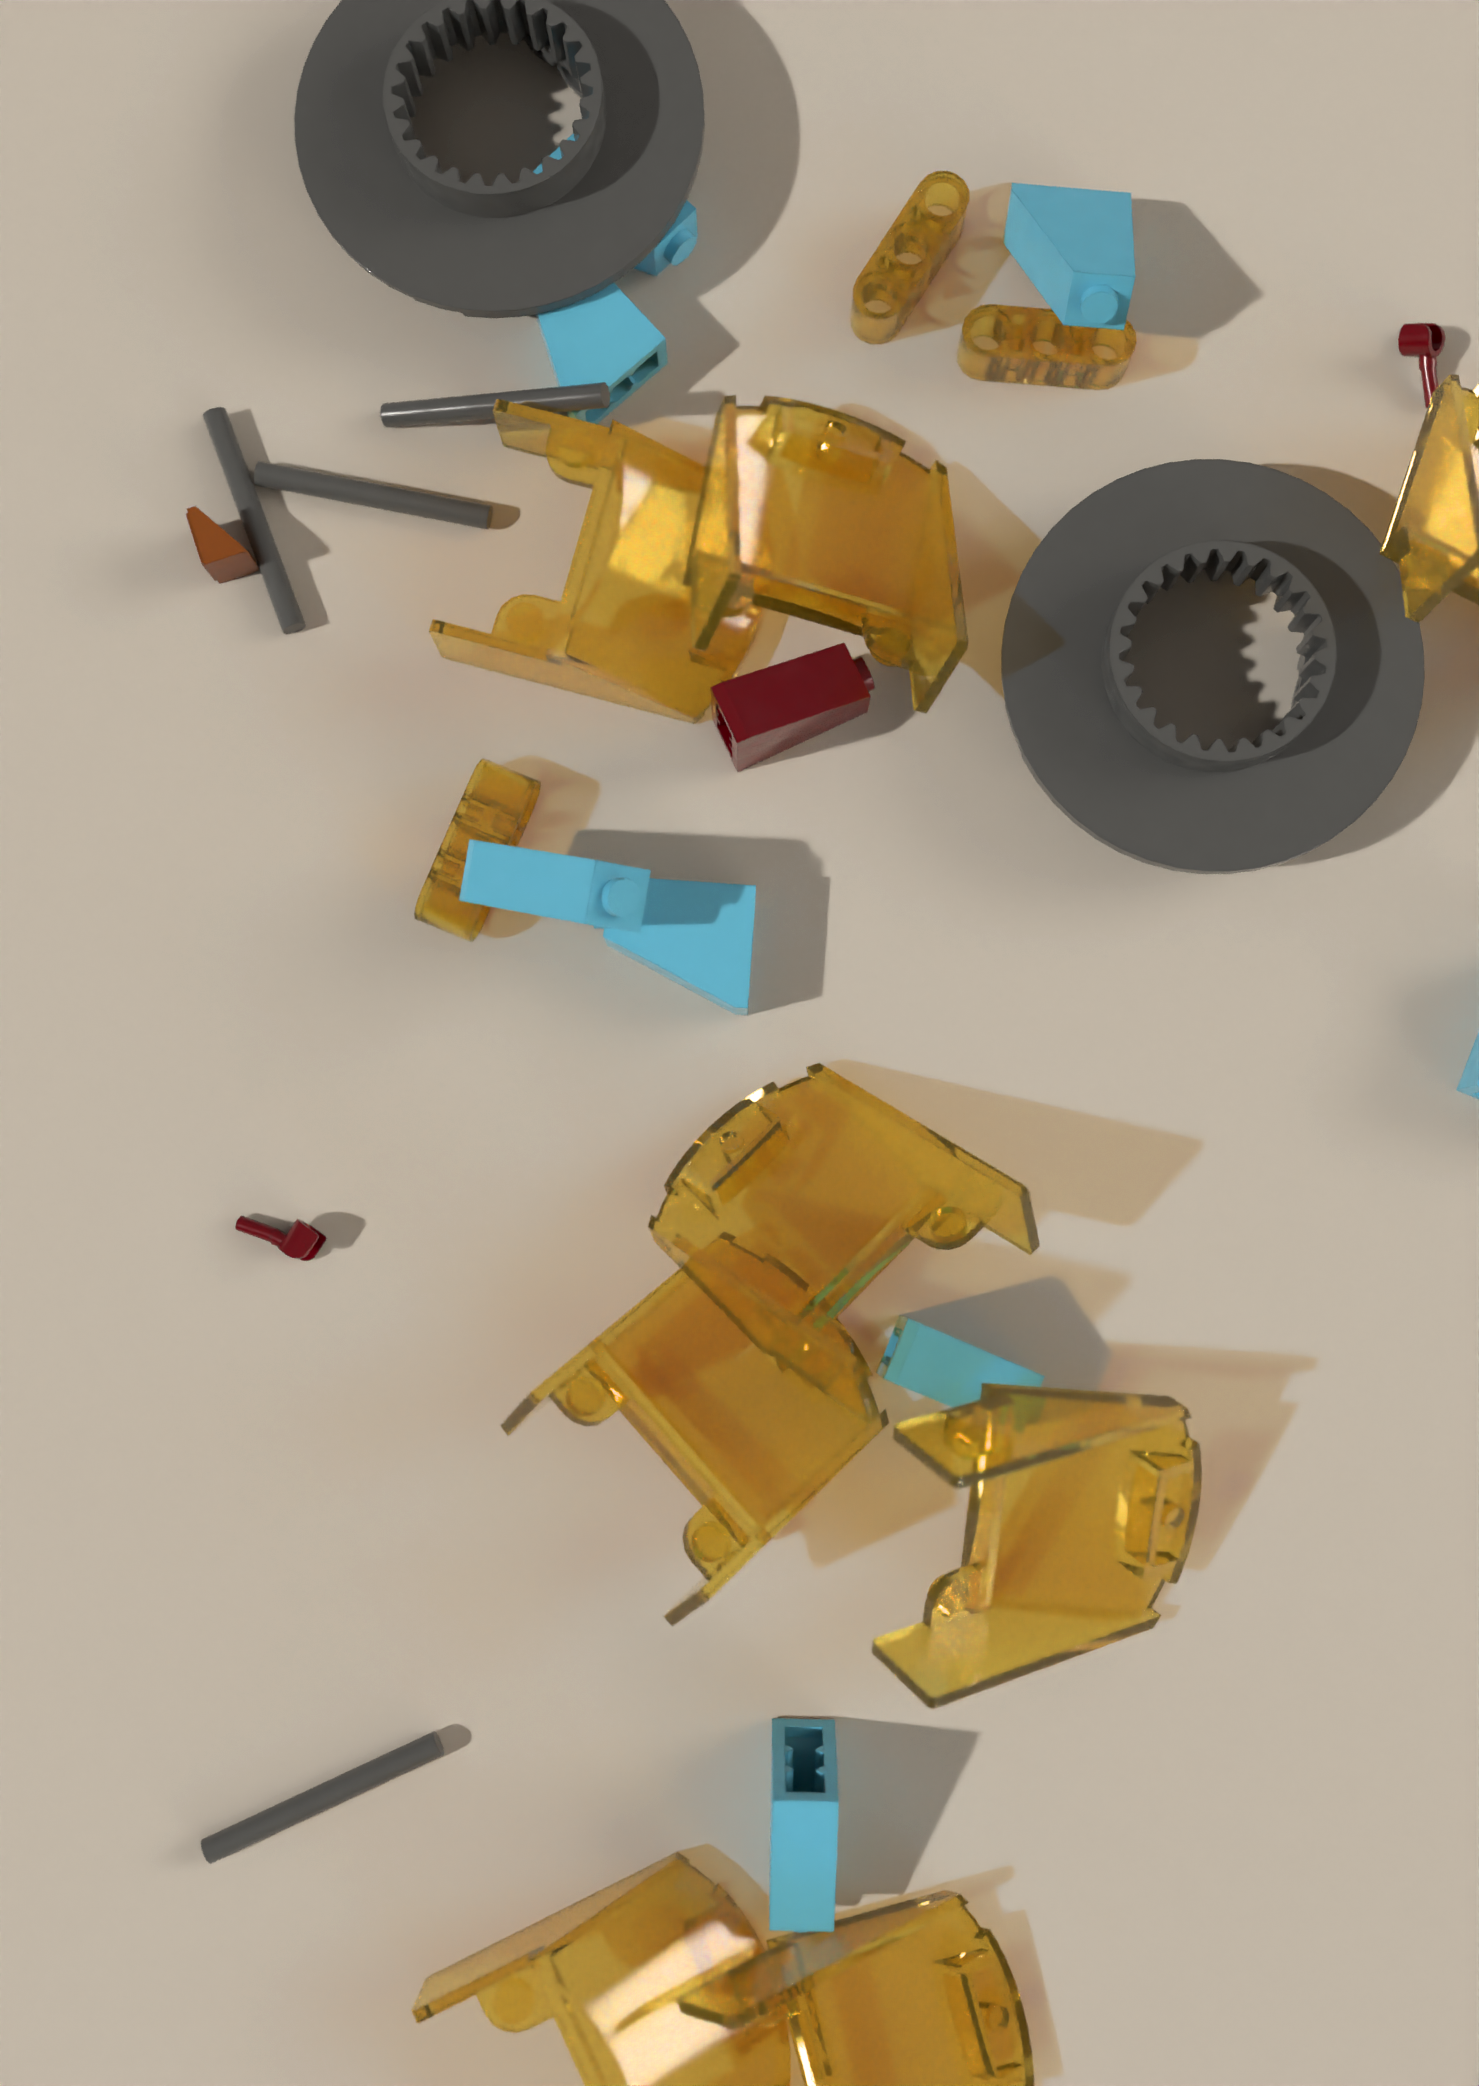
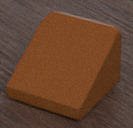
(218, 551)

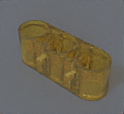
(912, 232)
(1020, 363)
(491, 810)

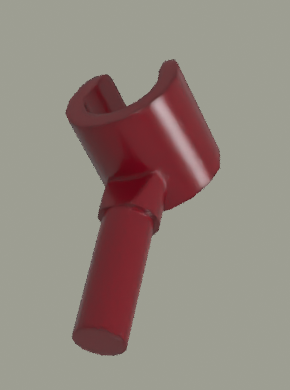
(1427, 343)
(299, 1243)

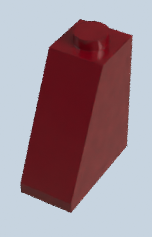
(789, 703)

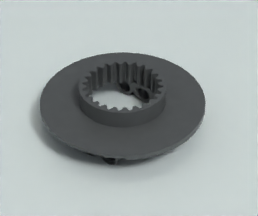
(507, 243)
(1171, 798)

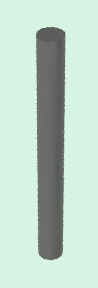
(482, 405)
(373, 495)
(254, 520)
(322, 1797)

